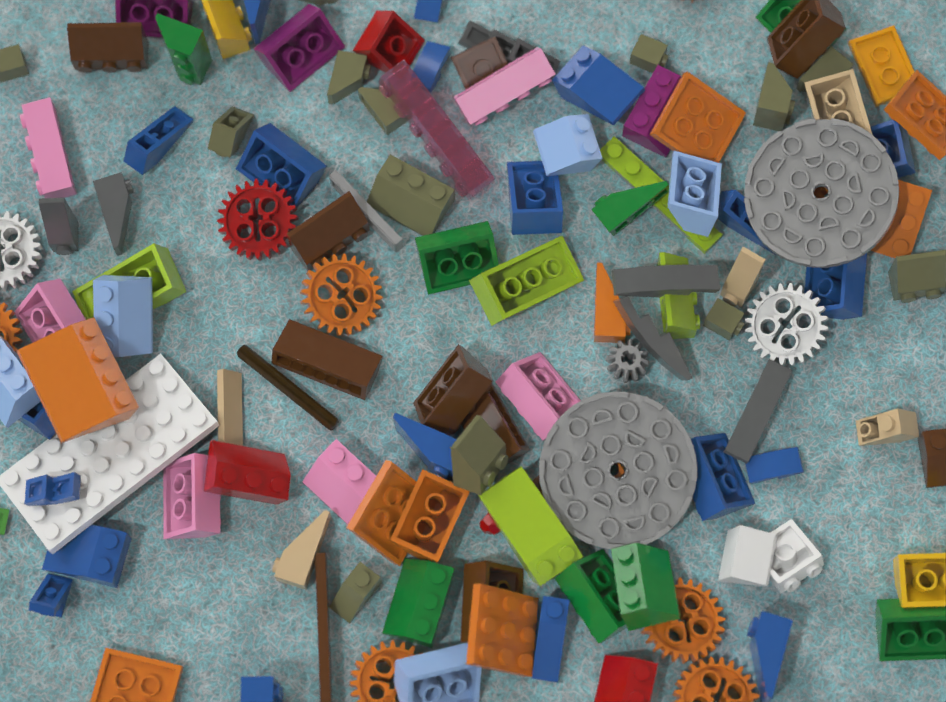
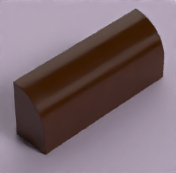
(326, 359)
(497, 416)

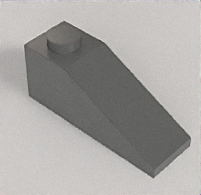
(116, 205)
(59, 225)

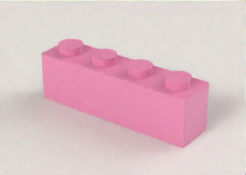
(504, 86)
(48, 149)

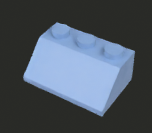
(694, 192)
(124, 313)
(16, 388)
(438, 677)

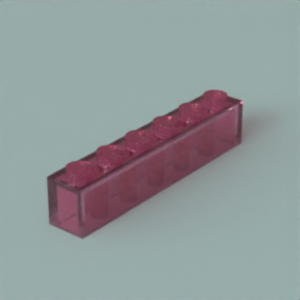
(436, 130)

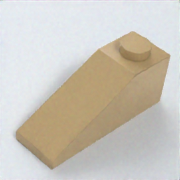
(742, 277)
(299, 557)

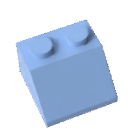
(568, 145)

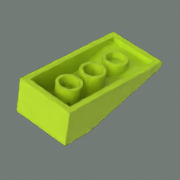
(152, 262)
(526, 280)
(530, 526)

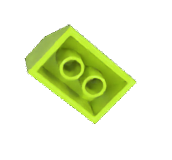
(678, 310)

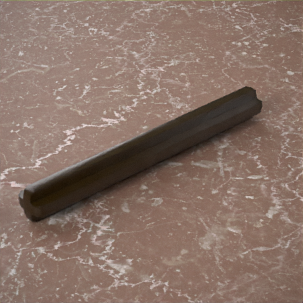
(287, 387)

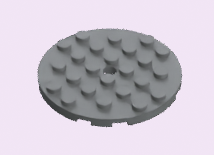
(830, 228)
(624, 431)

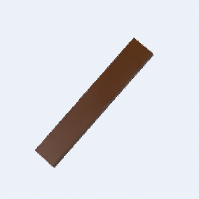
(323, 625)

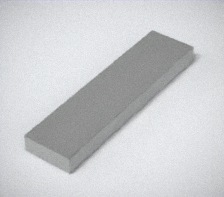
(376, 222)

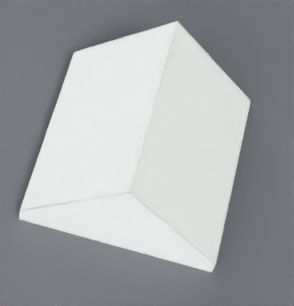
(747, 556)

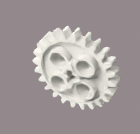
(23, 248)
(768, 311)

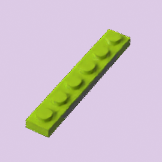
(638, 174)

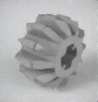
(623, 368)

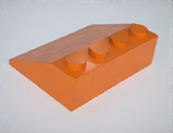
(78, 380)

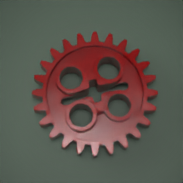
(235, 221)

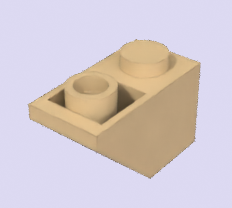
(887, 427)

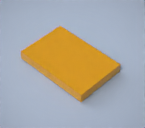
(881, 63)

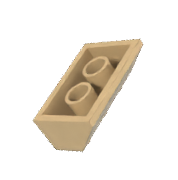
(837, 98)

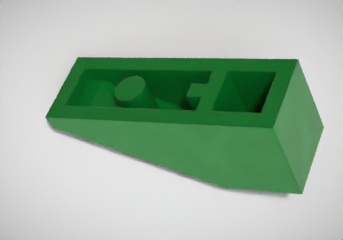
(624, 207)

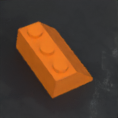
(429, 517)

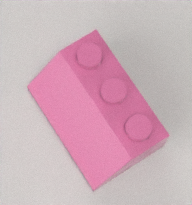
(47, 310)
(537, 392)
(339, 480)
(186, 507)

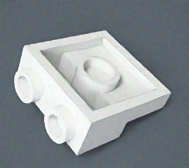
(793, 558)

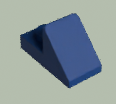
(51, 596)

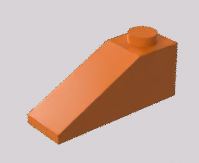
(608, 323)

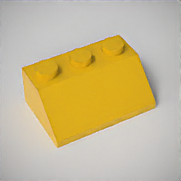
(227, 27)
(920, 579)

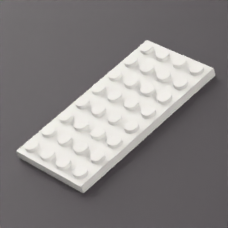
(114, 458)

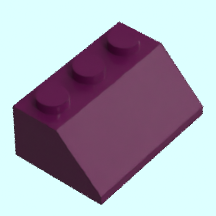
(146, 10)
(299, 47)
(649, 108)

